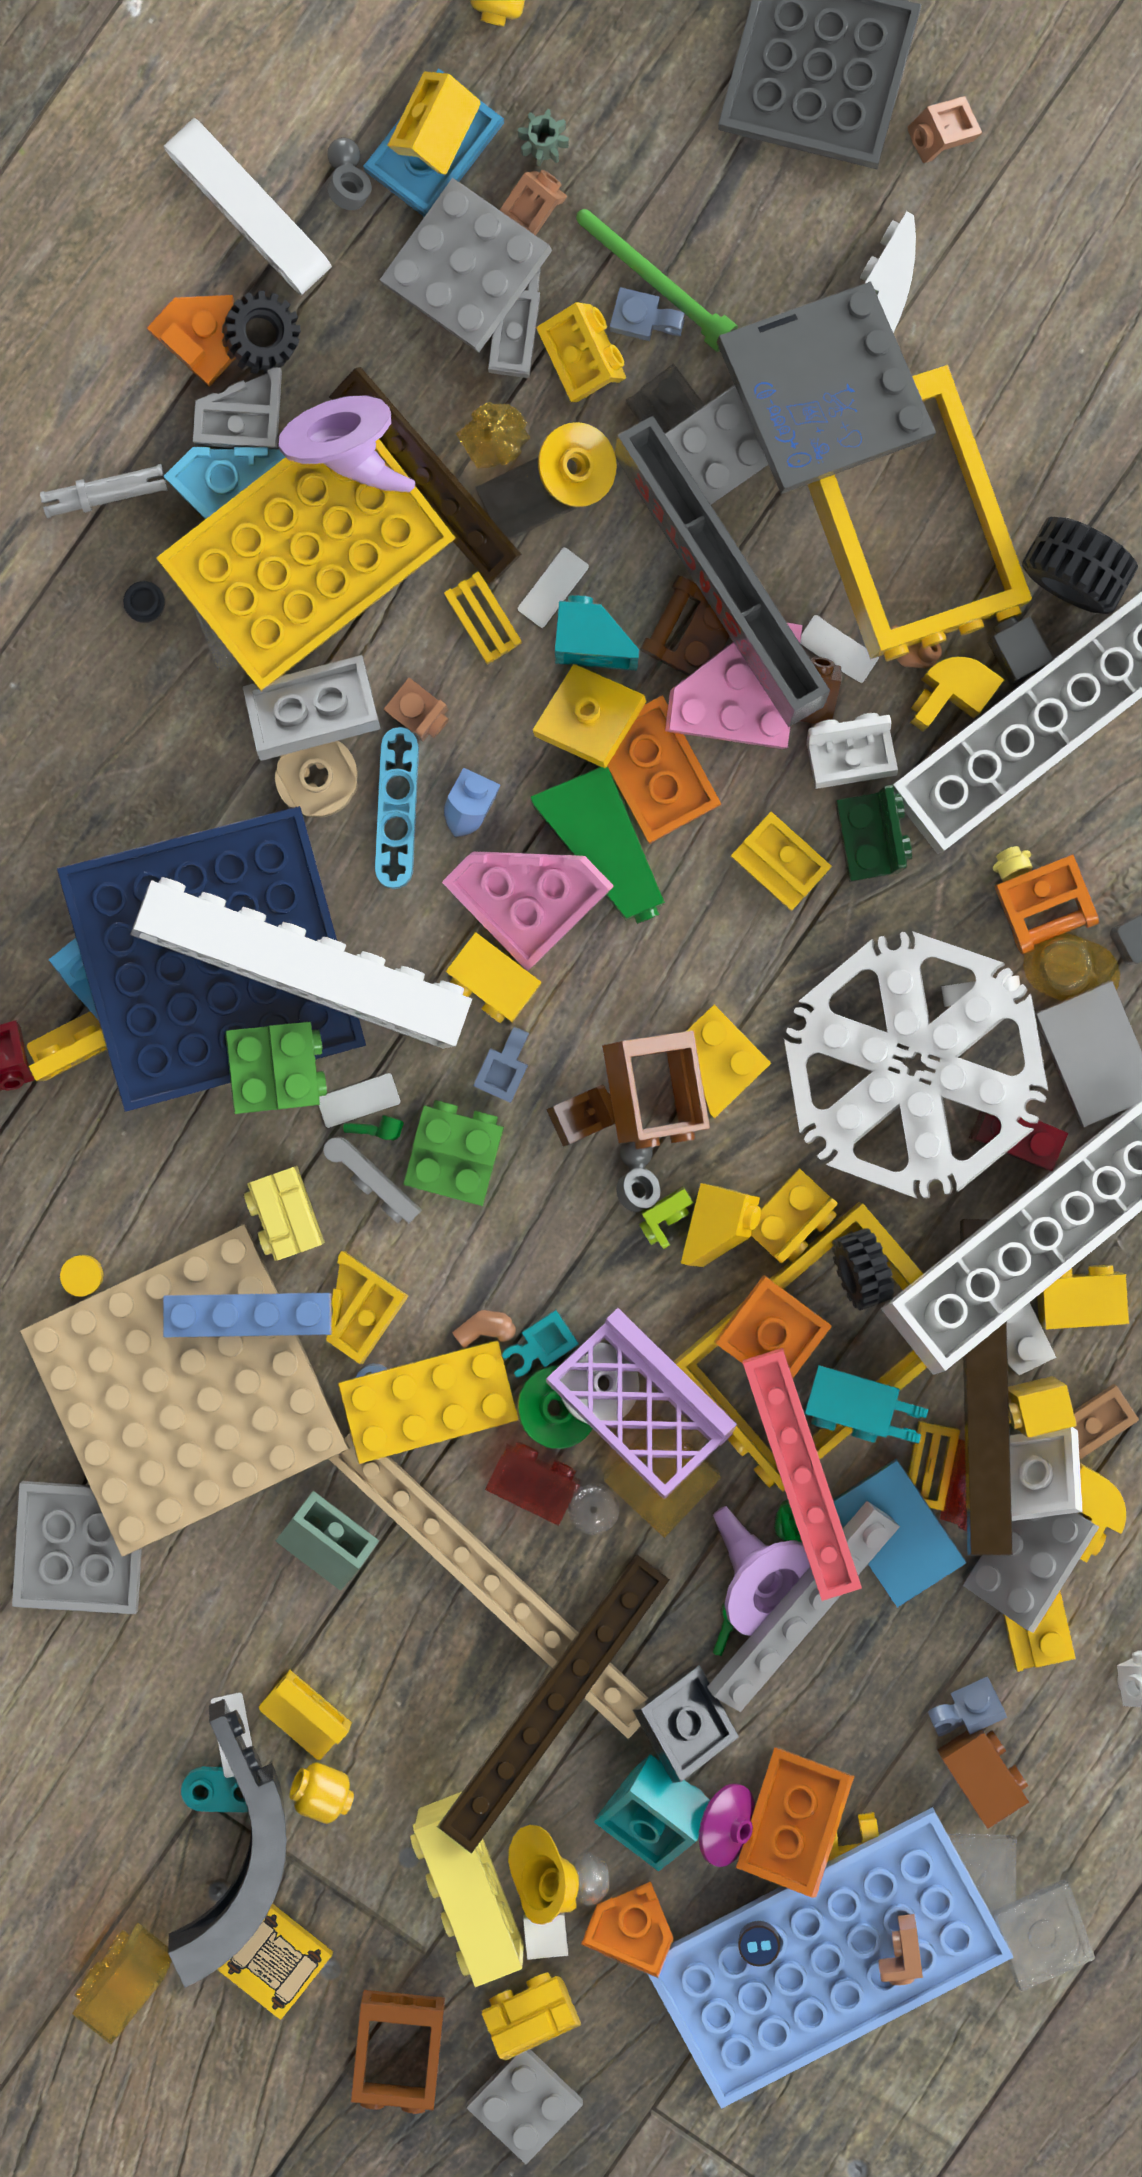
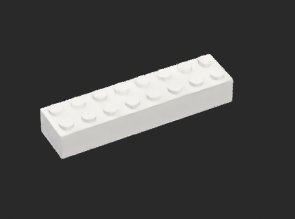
(1027, 731)
(300, 965)
(1024, 1247)

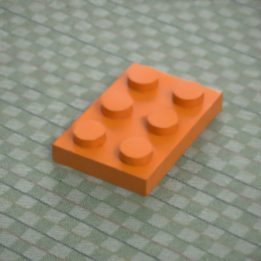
(660, 775)
(795, 1822)

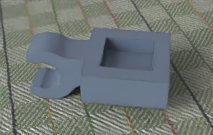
(638, 315)
(502, 1071)
(974, 1706)

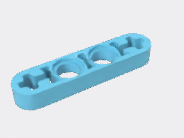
(400, 808)

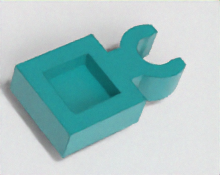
(545, 1340)

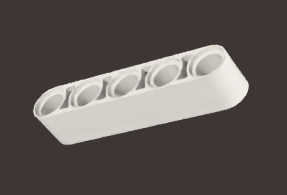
(247, 206)

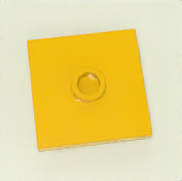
(589, 715)

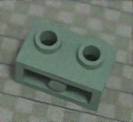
(327, 1541)

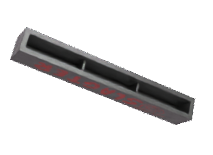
(721, 571)

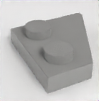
(240, 415)

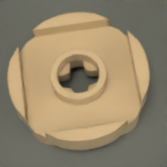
(315, 800)

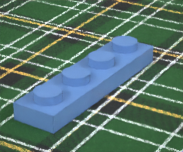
(247, 1315)

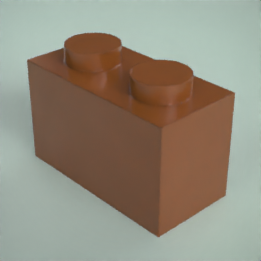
(983, 1775)

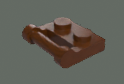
(702, 638)

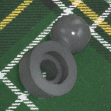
(348, 184)
(637, 1177)

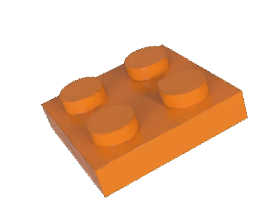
(773, 1321)

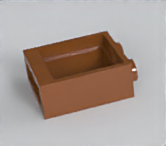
(685, 1082)
(398, 2009)

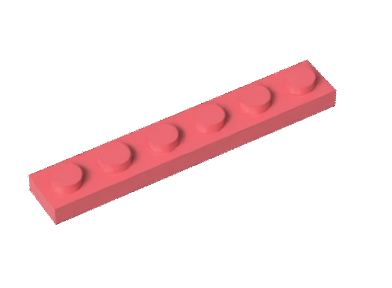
(802, 1474)

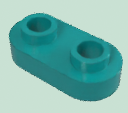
(221, 1790)

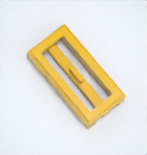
(465, 588)
(937, 1431)

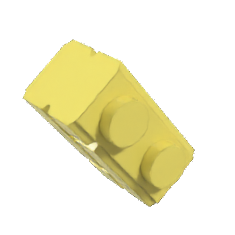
(284, 1214)

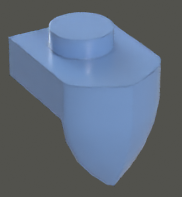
(469, 802)

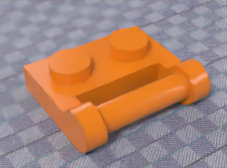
(1041, 891)

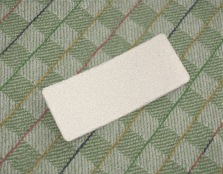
(834, 645)

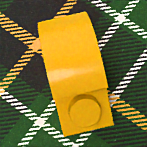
(959, 680)
(1102, 1506)

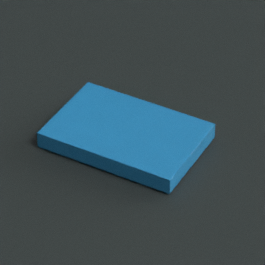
(416, 181)
(920, 1548)

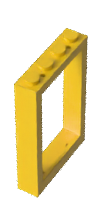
(855, 572)
(901, 1374)

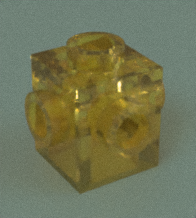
(494, 435)

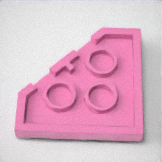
(727, 703)
(527, 897)

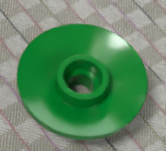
(542, 1427)

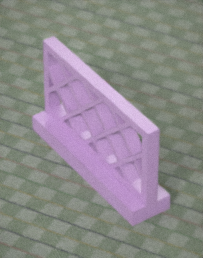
(666, 1378)

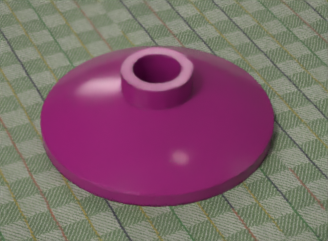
(726, 1825)

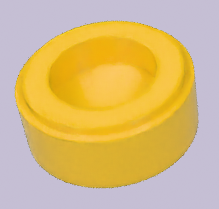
(81, 1275)

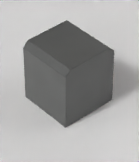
(1128, 940)

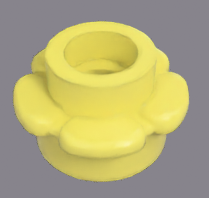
(1012, 863)

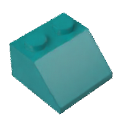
(592, 637)
(654, 1814)

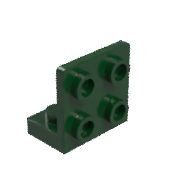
(873, 834)

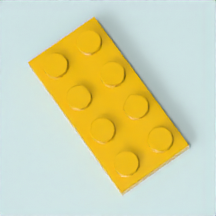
(427, 1401)

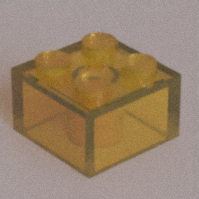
(632, 1488)
(123, 1982)

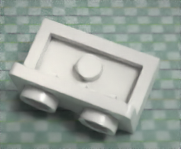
(851, 750)

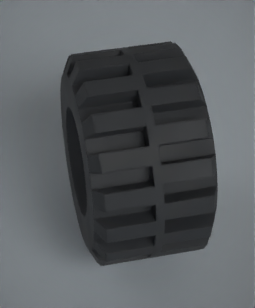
(1079, 565)

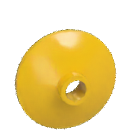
(594, 463)

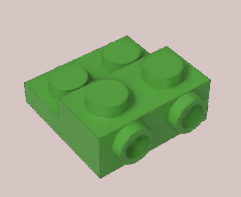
(274, 1067)
(454, 1153)

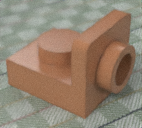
(943, 128)
(533, 200)
(417, 710)
(907, 1960)

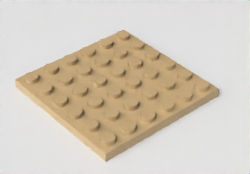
(180, 1420)

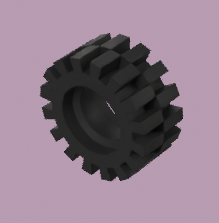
(276, 313)
(863, 1269)

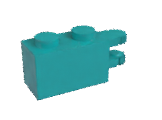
(859, 1405)

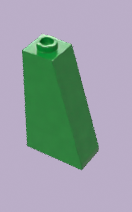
(595, 824)

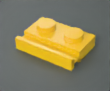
(781, 861)
(1047, 1645)

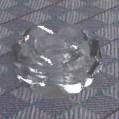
(594, 1495)
(592, 1878)

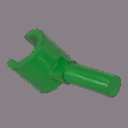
(388, 1129)
(726, 1629)

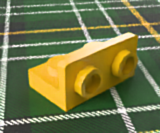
(581, 350)
(66, 1047)
(792, 1216)

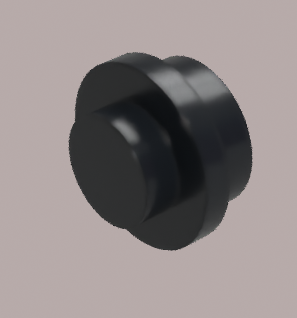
(144, 601)

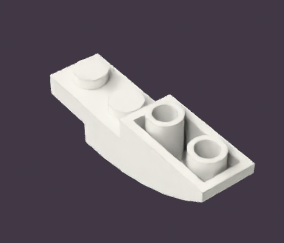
(893, 271)

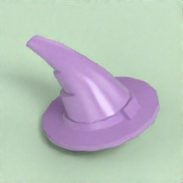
(344, 438)
(761, 1572)

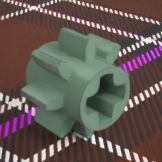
(536, 127)

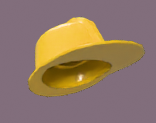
(541, 1876)

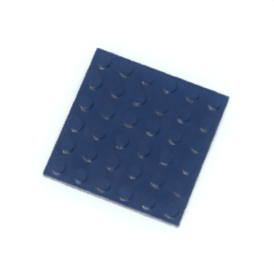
(169, 1010)

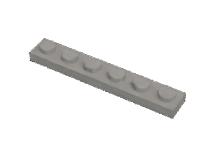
(796, 1615)

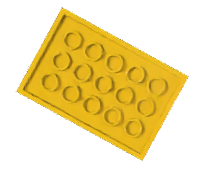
(300, 560)

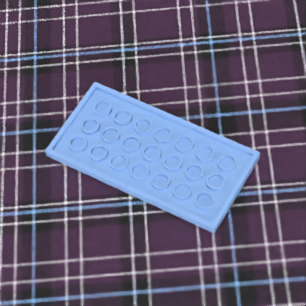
(826, 1983)

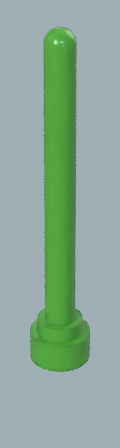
(711, 325)

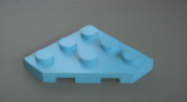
(215, 476)

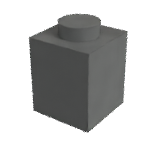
(1019, 649)

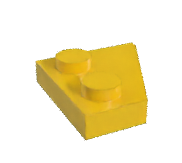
(725, 1059)
(361, 1308)

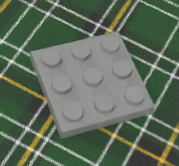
(466, 264)
(69, 1553)

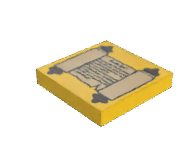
(277, 1962)

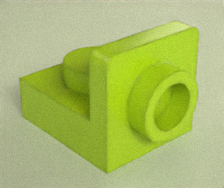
(670, 1209)

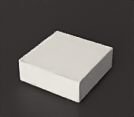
(546, 1939)

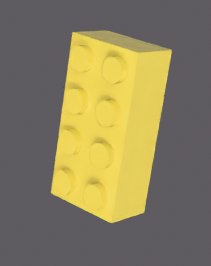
(471, 1898)

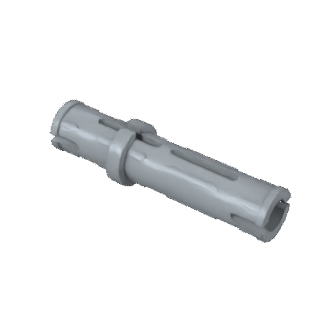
(103, 491)

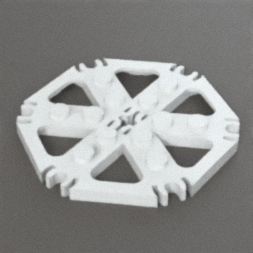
(919, 1103)

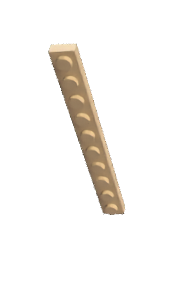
(485, 1576)

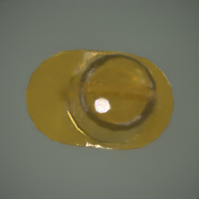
(1069, 966)

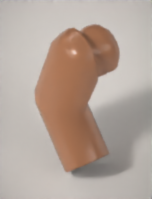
(920, 657)
(488, 1324)

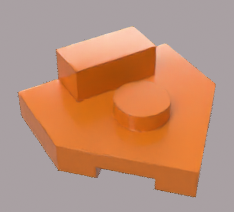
(194, 333)
(631, 1930)

